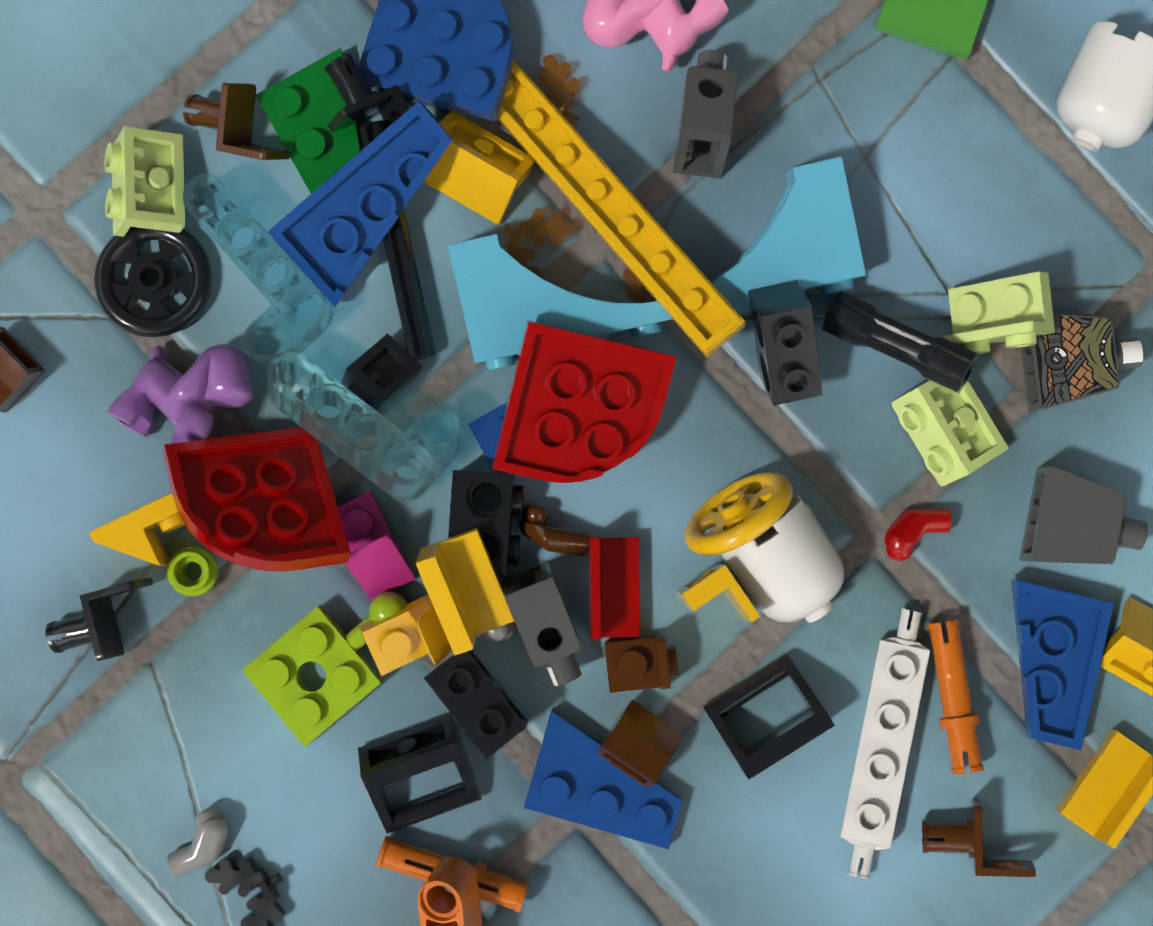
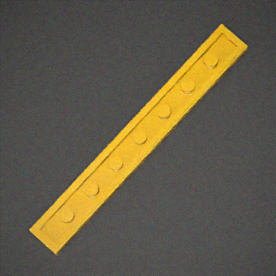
(617, 215)

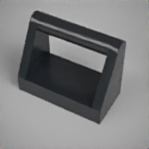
(782, 740)
(412, 754)

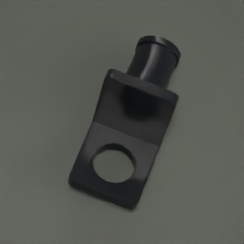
(358, 96)
(97, 623)

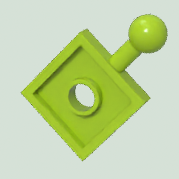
(320, 641)

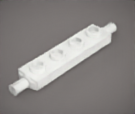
(885, 743)

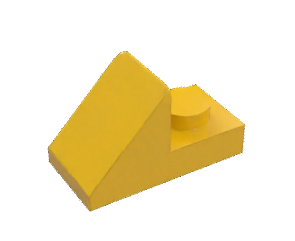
(136, 531)
(406, 636)

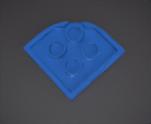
(441, 53)

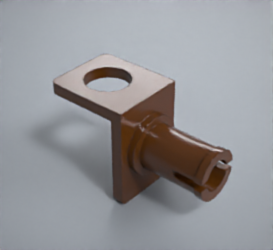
(232, 119)
(967, 838)

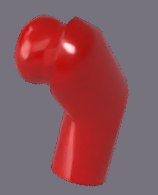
(911, 526)

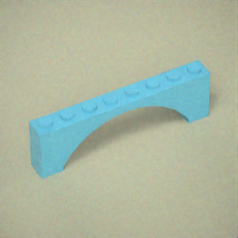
(805, 241)

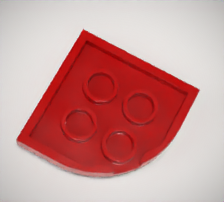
(579, 404)
(259, 499)

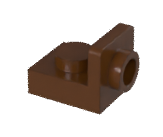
(640, 664)

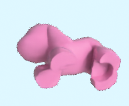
(672, 29)

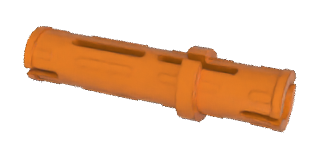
(955, 697)
(395, 857)

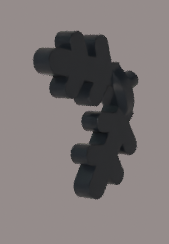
(247, 876)

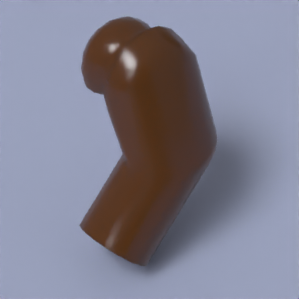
(552, 538)

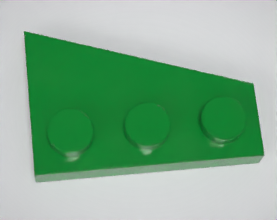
(300, 114)

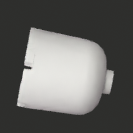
(1109, 89)
(790, 567)

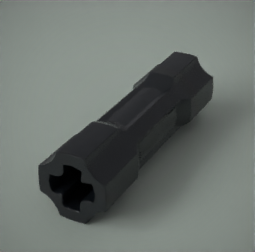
(931, 356)

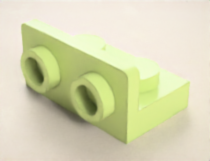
(145, 181)
(1001, 311)
(949, 430)

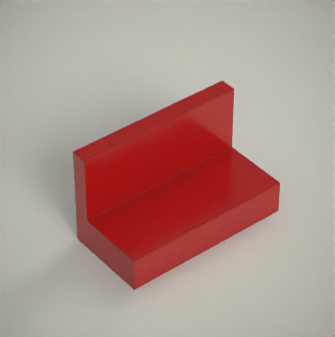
(614, 587)

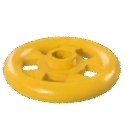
(738, 513)

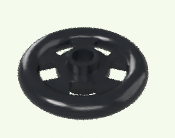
(157, 319)

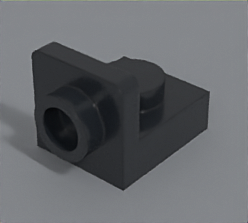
(381, 373)

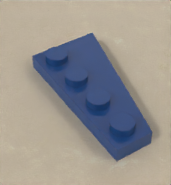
(356, 207)

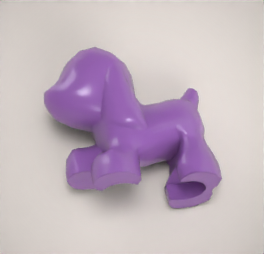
(216, 379)

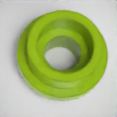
(177, 571)

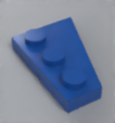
(1059, 659)
(590, 791)

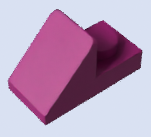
(374, 550)

